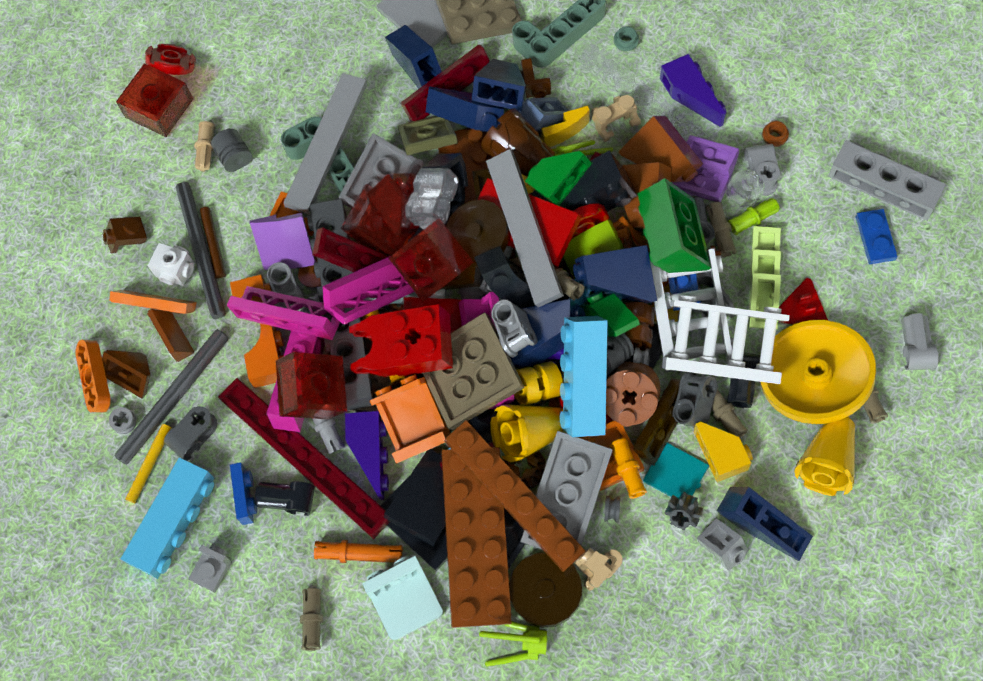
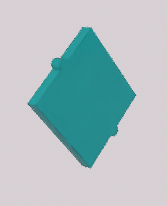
(676, 472)

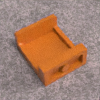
(411, 417)

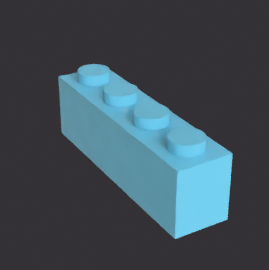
(584, 376)
(168, 518)

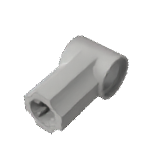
(918, 346)

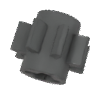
(683, 511)

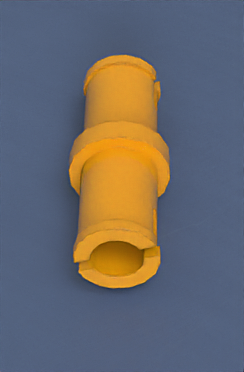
(628, 468)

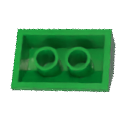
(673, 229)

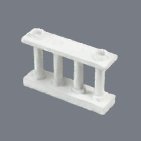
(668, 328)
(735, 366)

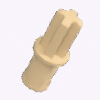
(203, 146)

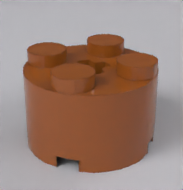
(631, 409)

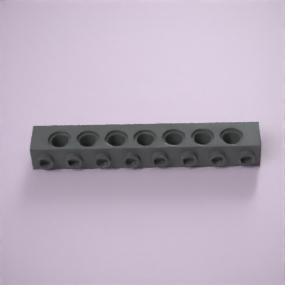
(360, 391)

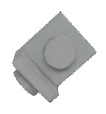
(723, 544)
(210, 567)

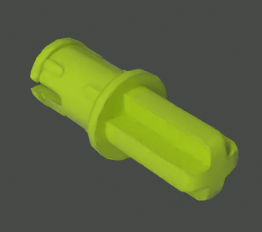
(754, 216)

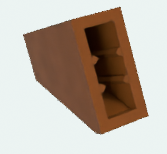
(663, 143)
(642, 177)

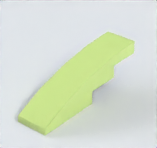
(764, 272)

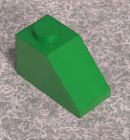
(558, 175)
(613, 310)

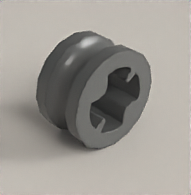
(612, 509)

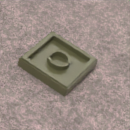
(426, 134)

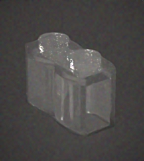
(431, 196)

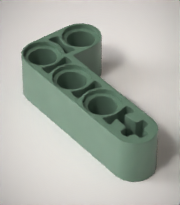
(586, 12)
(303, 135)

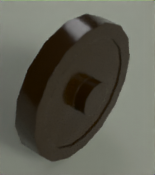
(479, 228)
(543, 592)

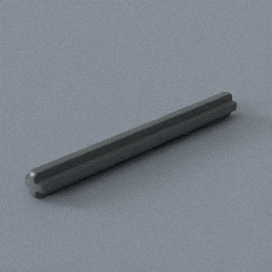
(200, 250)
(171, 397)

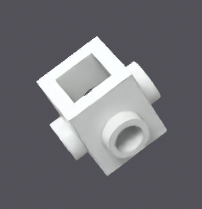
(171, 264)

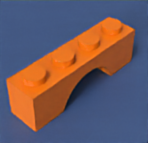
(262, 357)

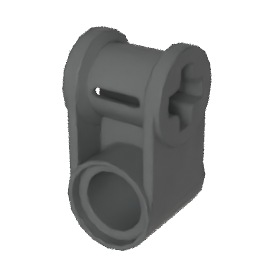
(694, 399)
(189, 434)

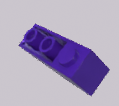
(687, 86)
(365, 438)

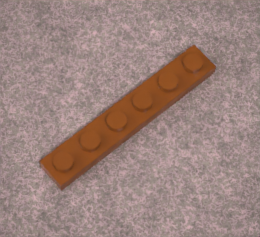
(514, 496)

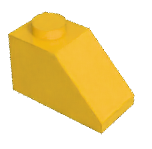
(722, 451)

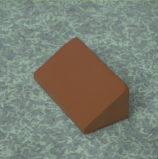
(171, 334)

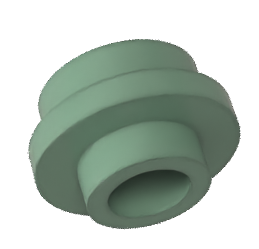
(626, 32)

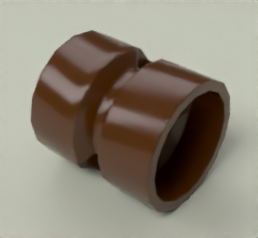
(641, 335)

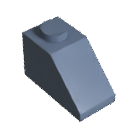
(543, 112)

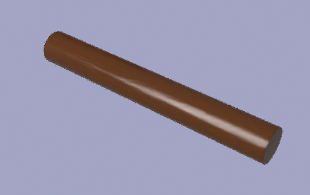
(212, 242)

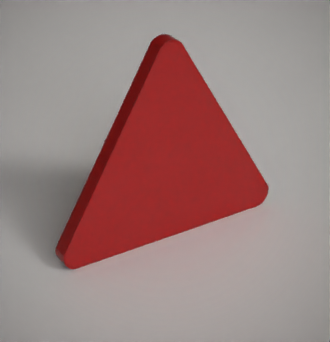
(803, 304)

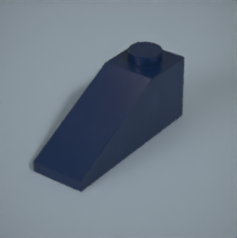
(460, 108)
(764, 521)

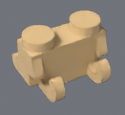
(622, 107)
(596, 566)

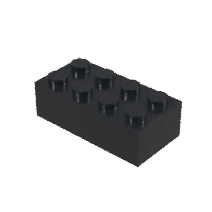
(602, 184)

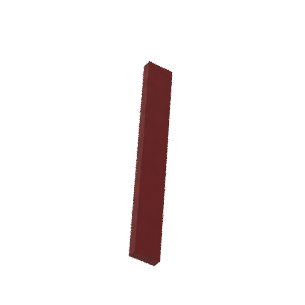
(306, 460)

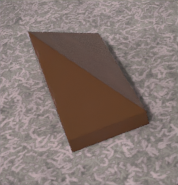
(127, 370)

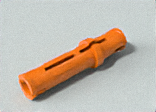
(357, 552)

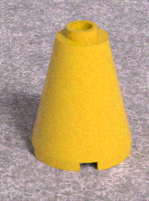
(524, 429)
(829, 459)

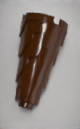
(520, 137)

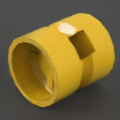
(540, 383)

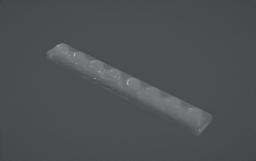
(625, 82)

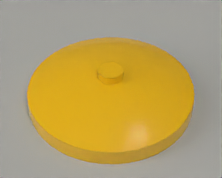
(824, 372)

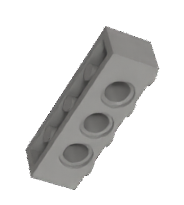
(893, 192)

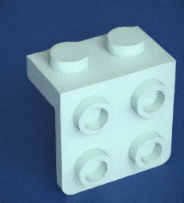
(403, 597)

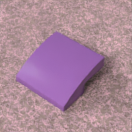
(715, 172)
(283, 241)

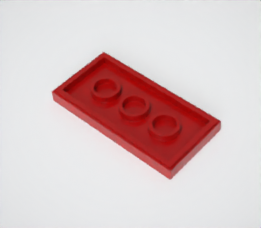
(554, 221)

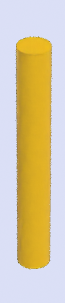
(148, 464)

